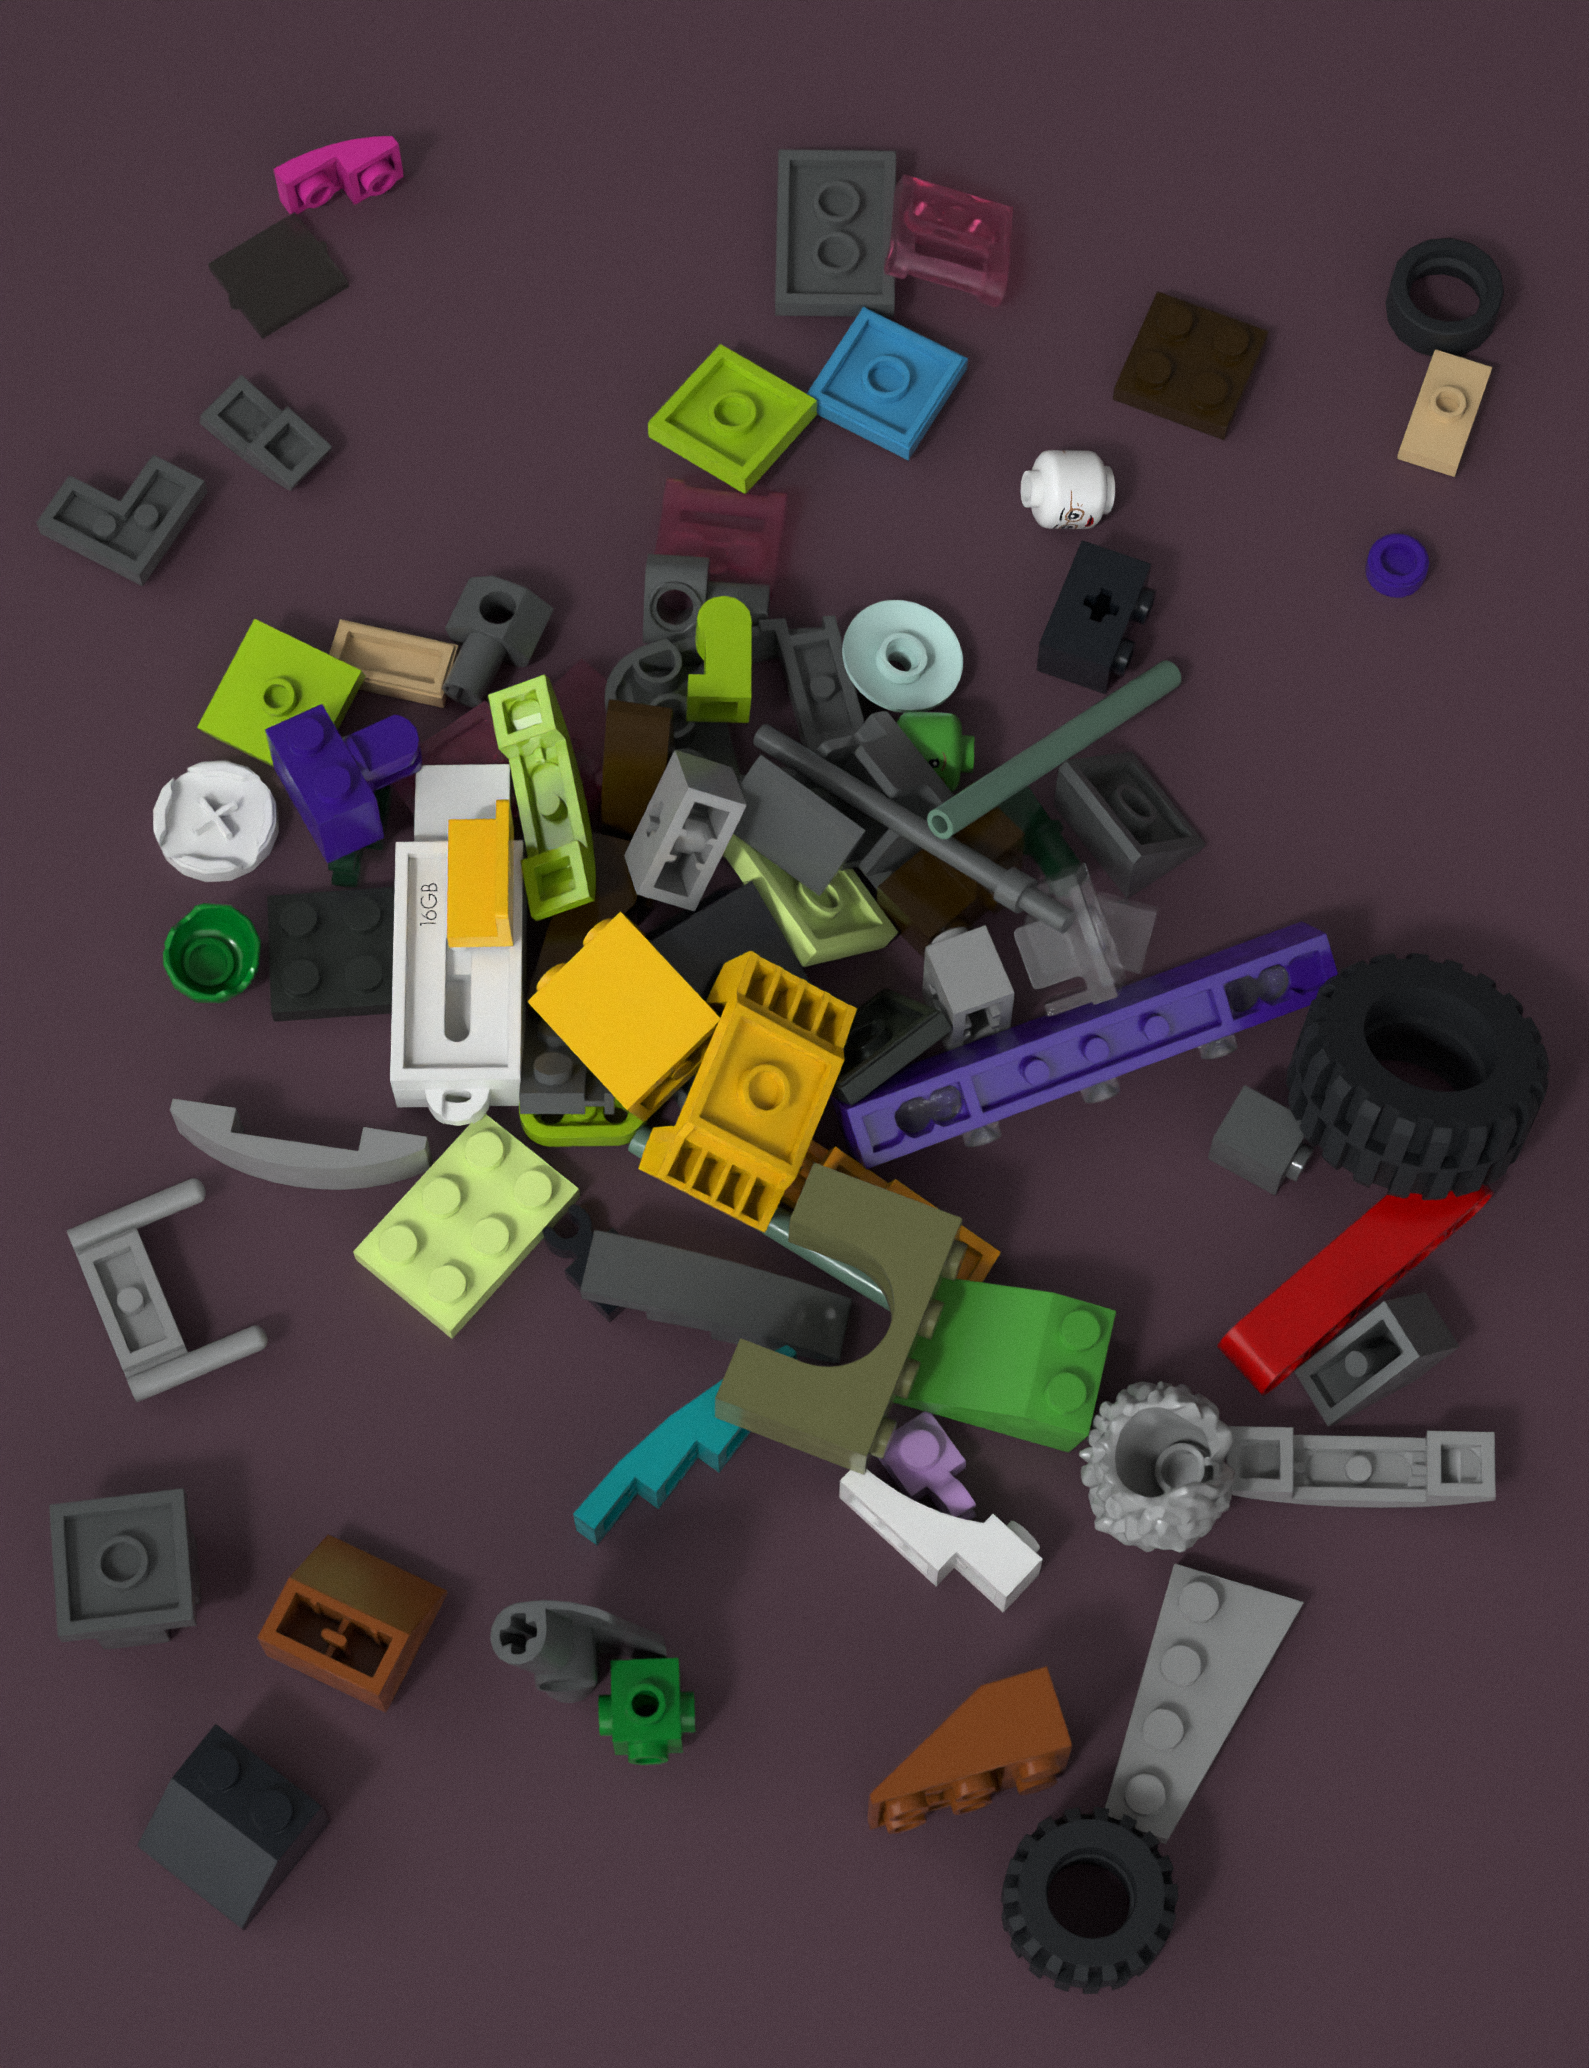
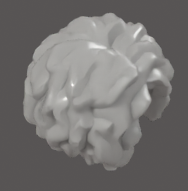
(1158, 1466)

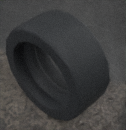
(1456, 260)

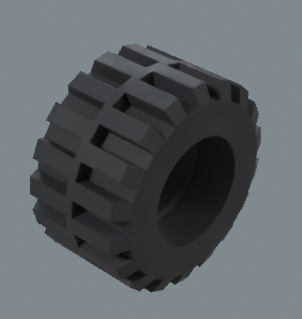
(1103, 1843)

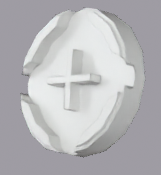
(216, 821)

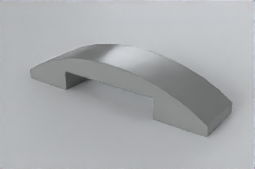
(381, 1156)
(1363, 1469)

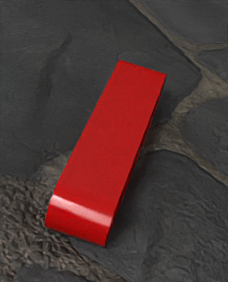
(1343, 1283)

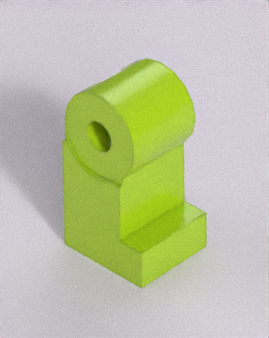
(726, 647)

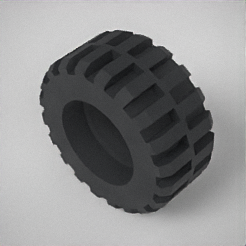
(1399, 1131)

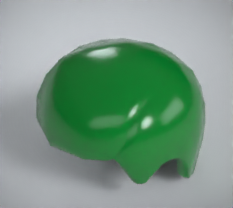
(212, 953)

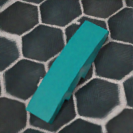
(662, 1461)

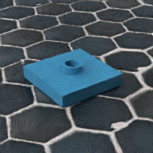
(886, 383)

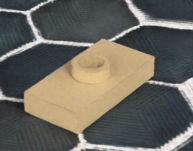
(1444, 413)

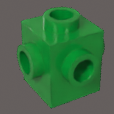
(640, 1687)

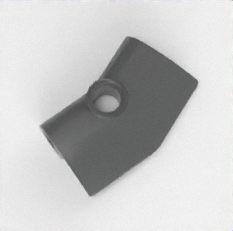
(563, 1642)

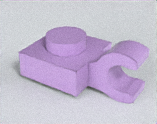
(925, 1463)

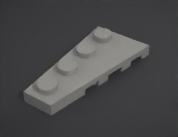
(1196, 1680)

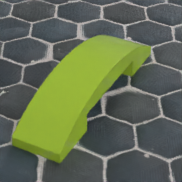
(548, 797)

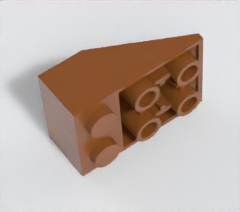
(993, 1742)

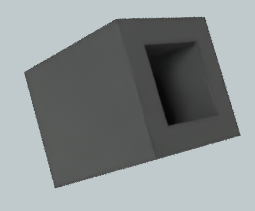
(1261, 1142)

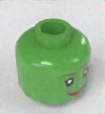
(940, 743)

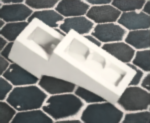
(988, 1554)

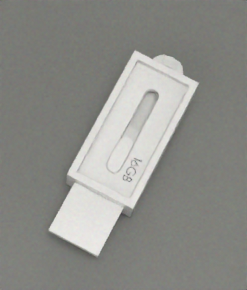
(454, 1008)

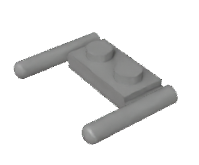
(135, 1304)

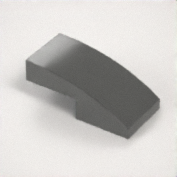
(264, 435)

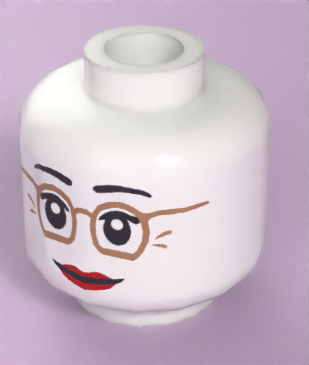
(1068, 489)

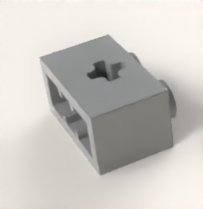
(685, 830)
(967, 985)

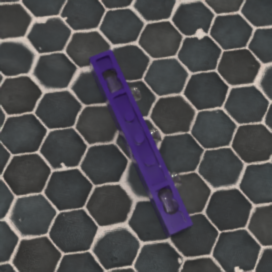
(1088, 1046)

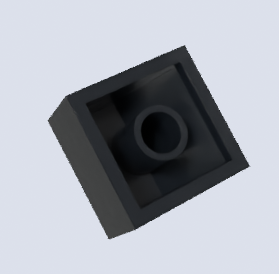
(231, 1827)

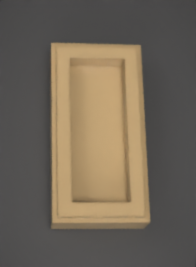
(396, 661)

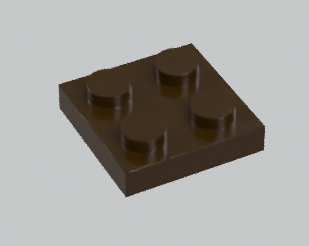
(1190, 365)

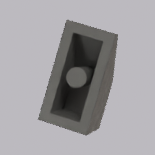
(1376, 1357)

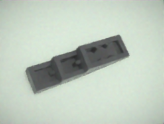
(715, 1296)

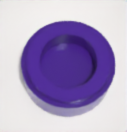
(1397, 565)

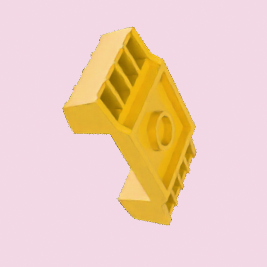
(754, 1091)

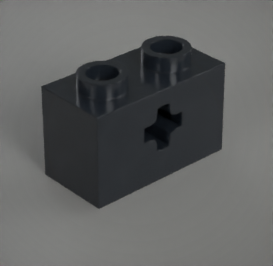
(1102, 586)

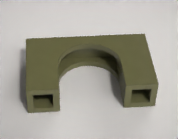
(845, 1408)

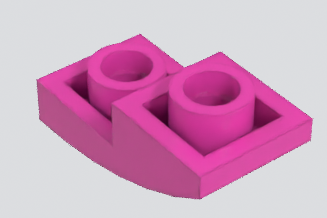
(357, 166)

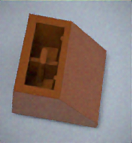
(351, 1621)

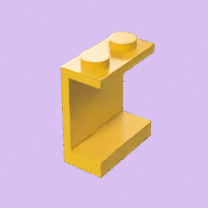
(627, 1015)

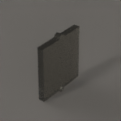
(278, 275)

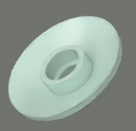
(915, 639)

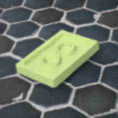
(816, 927)
(466, 1224)

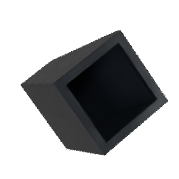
(719, 931)

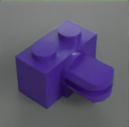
(337, 777)

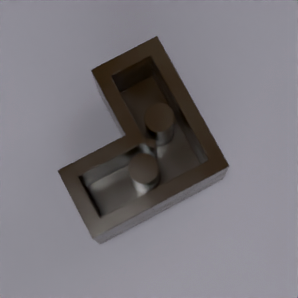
(935, 897)

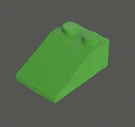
(1013, 1362)

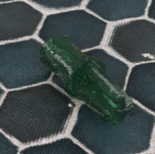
(1042, 833)

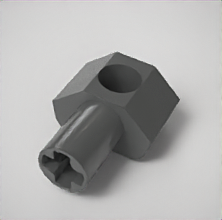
(693, 578)
(490, 644)

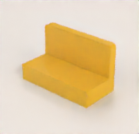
(481, 880)

